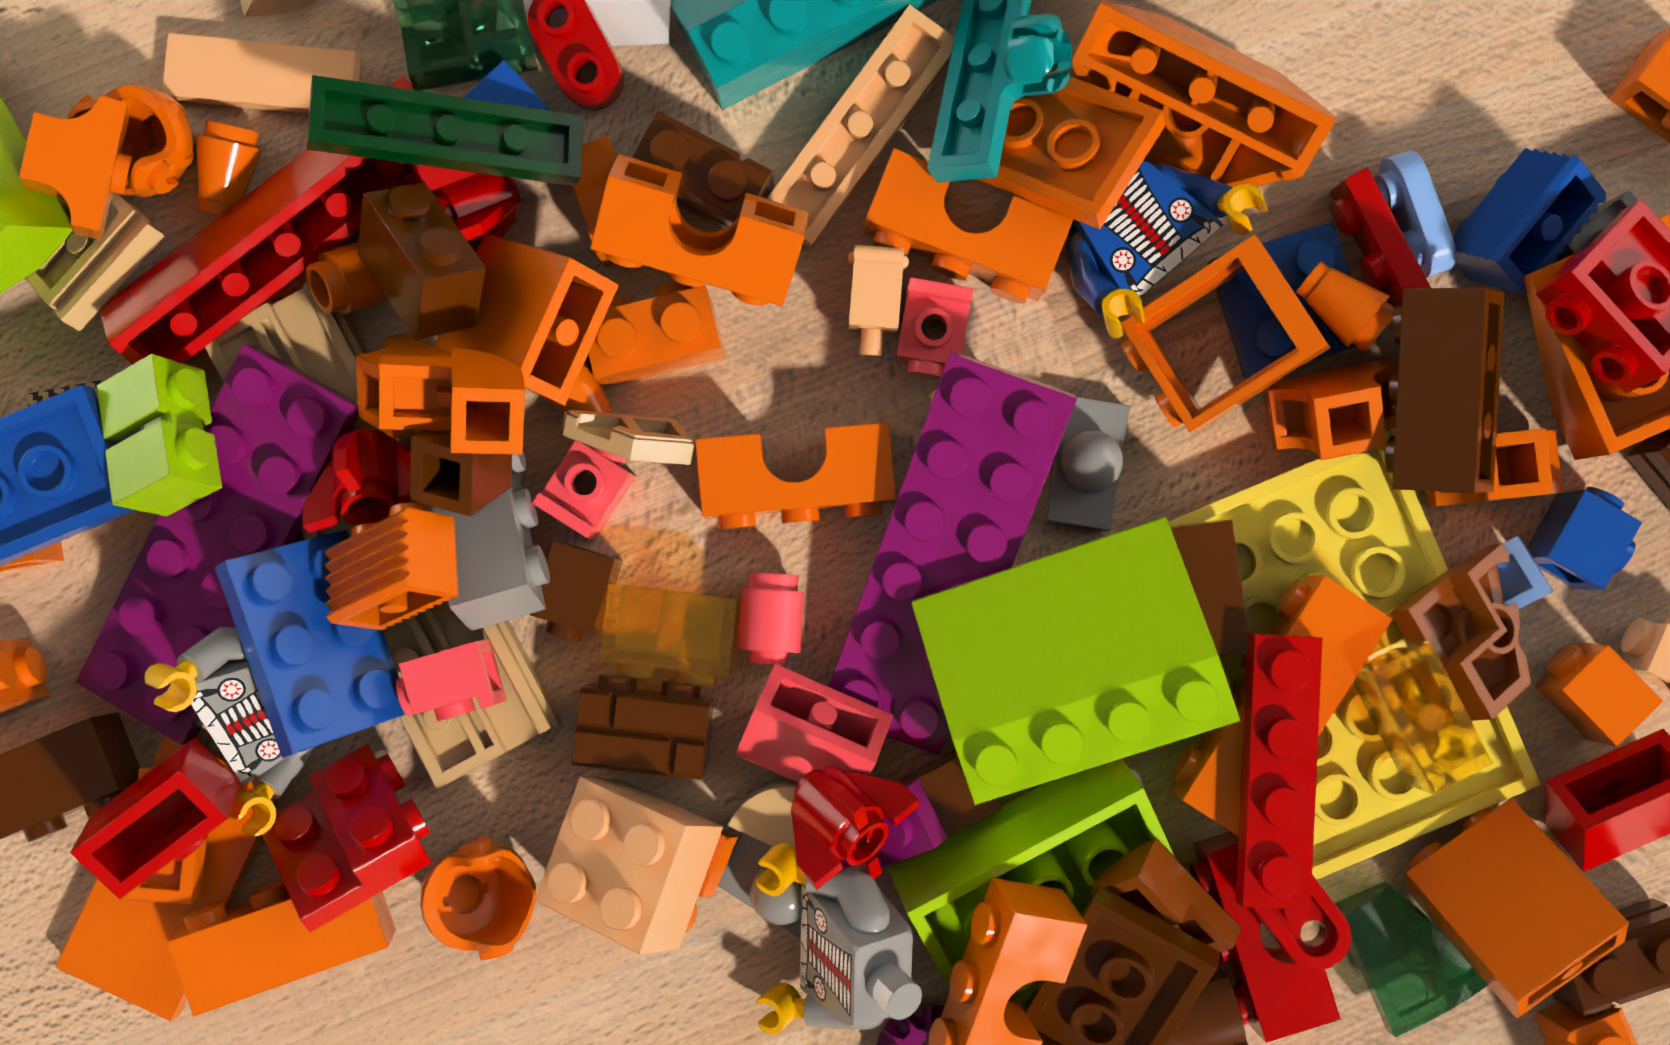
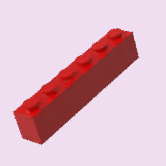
(246, 254)

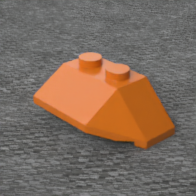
(1218, 105)

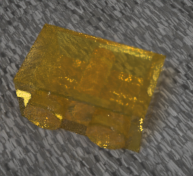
(669, 631)
(1420, 716)

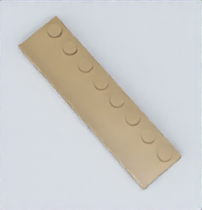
(327, 350)

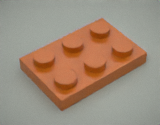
(1076, 149)

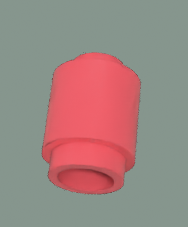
(770, 617)

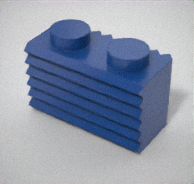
(1526, 219)

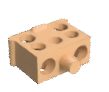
(875, 294)

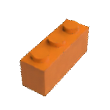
(265, 945)

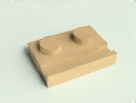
(89, 270)

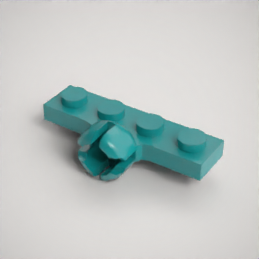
(992, 64)

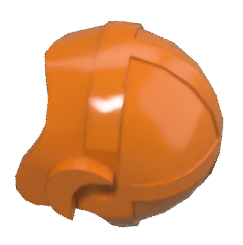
(155, 137)
(478, 898)

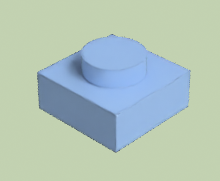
(1521, 577)

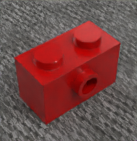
(1612, 801)
(157, 819)

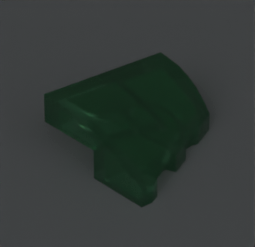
(463, 39)
(1405, 959)

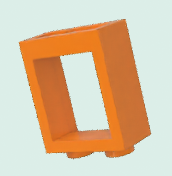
(1147, 354)

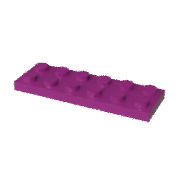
(271, 446)
(952, 523)

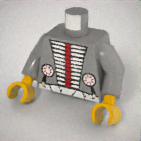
(224, 695)
(850, 951)

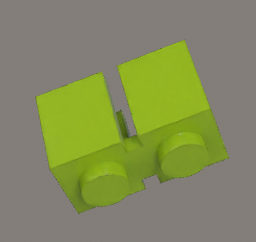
(173, 456)

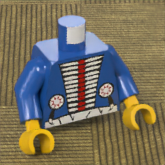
(1150, 233)

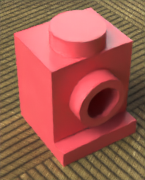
(925, 301)
(585, 512)
(450, 681)

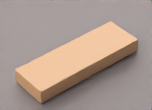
(250, 72)

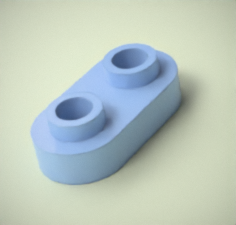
(1417, 210)

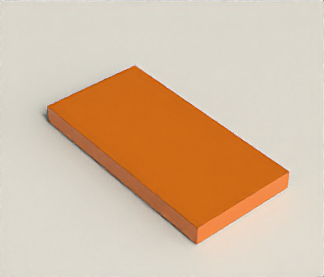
(125, 941)

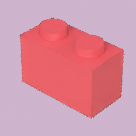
(811, 727)

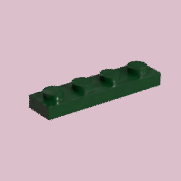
(443, 131)

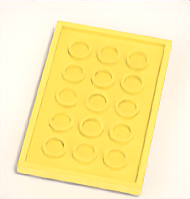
(1375, 542)

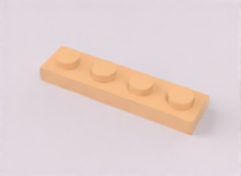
(865, 121)

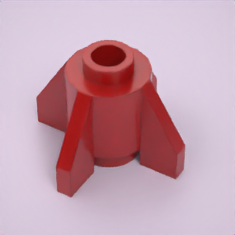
(473, 200)
(361, 481)
(841, 818)

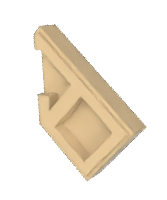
(631, 436)

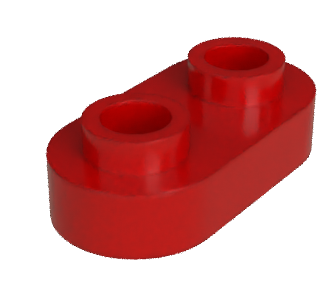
(572, 47)
(1332, 938)

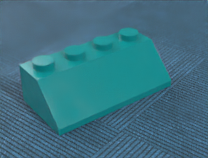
(761, 42)

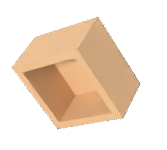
(628, 865)

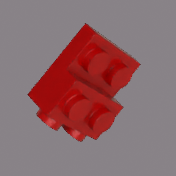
(1618, 299)
(347, 837)

